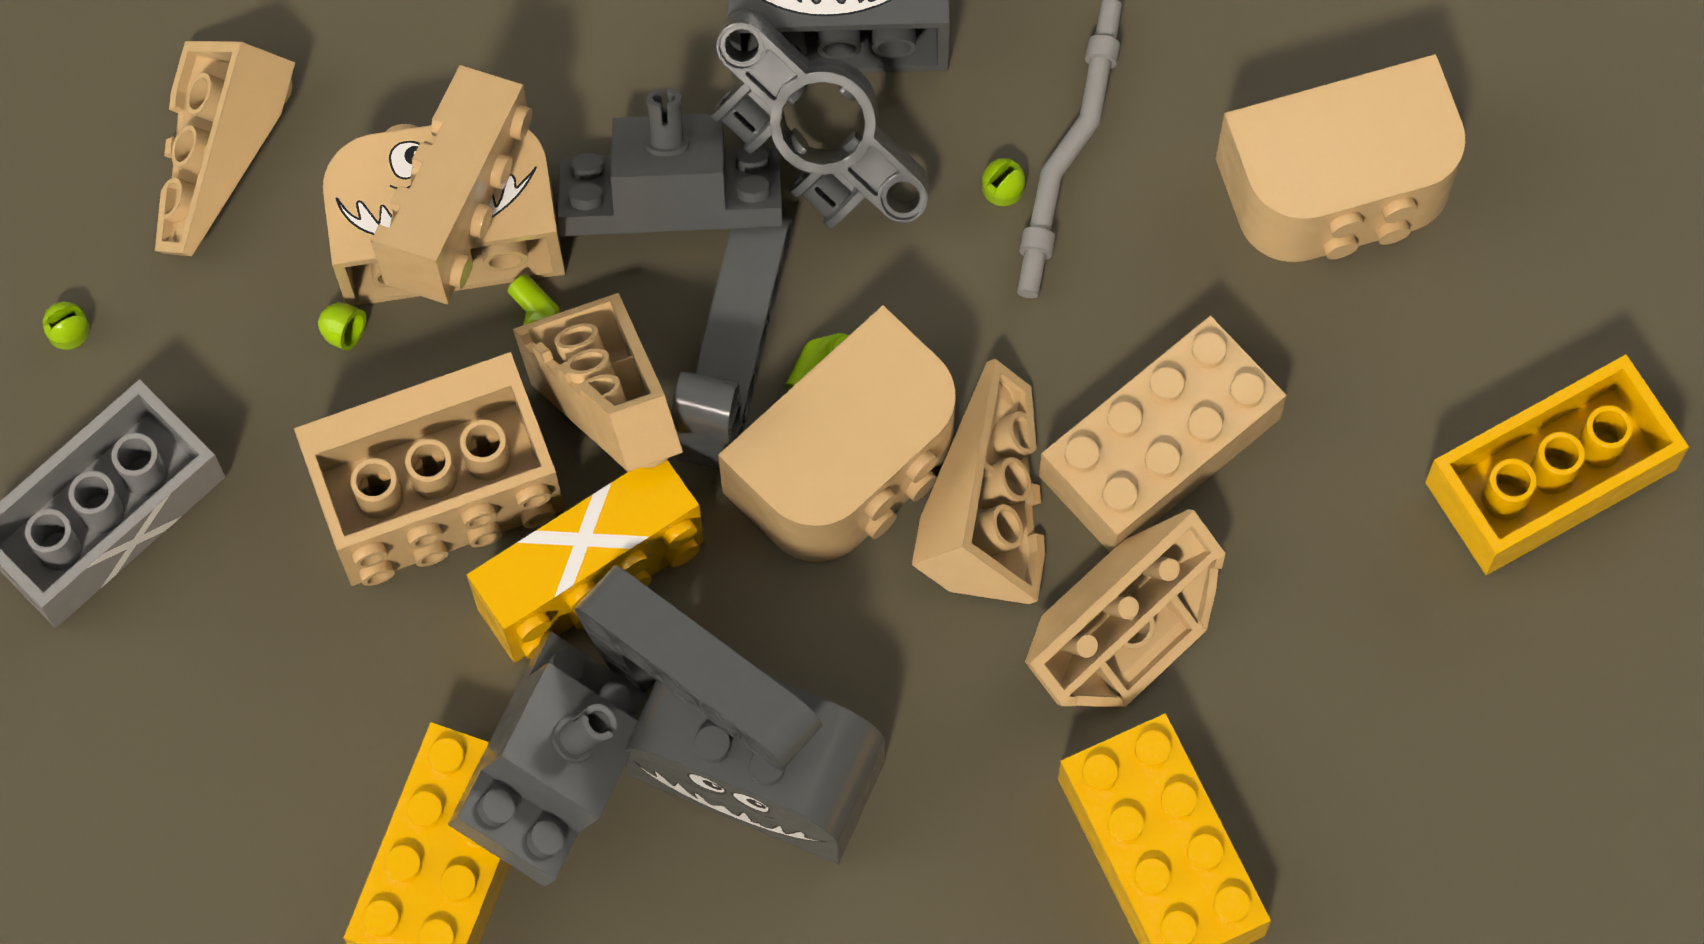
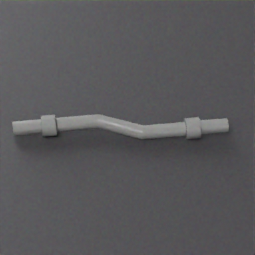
(1038, 239)

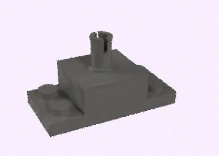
(668, 177)
(549, 760)

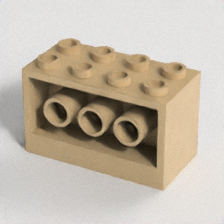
(431, 470)

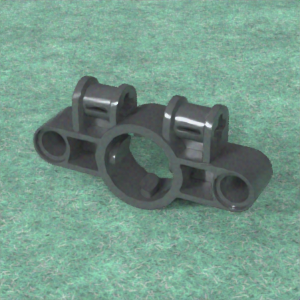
(831, 178)

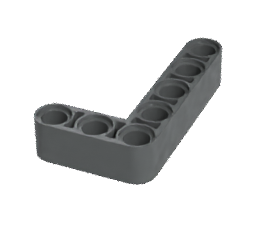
(716, 400)
(653, 641)

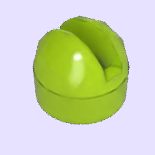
(1010, 189)
(342, 325)
(70, 331)

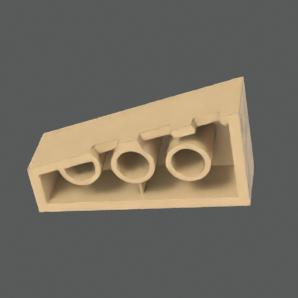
(452, 186)
(601, 380)

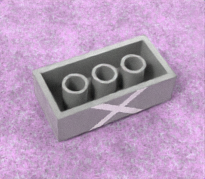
(101, 502)

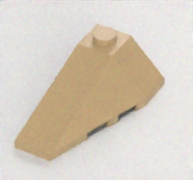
(225, 109)
(980, 514)

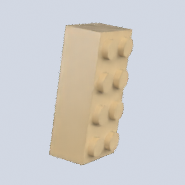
(1162, 434)

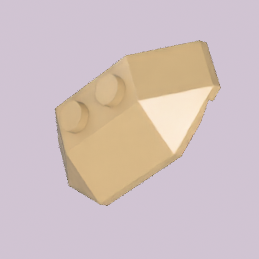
(1129, 615)

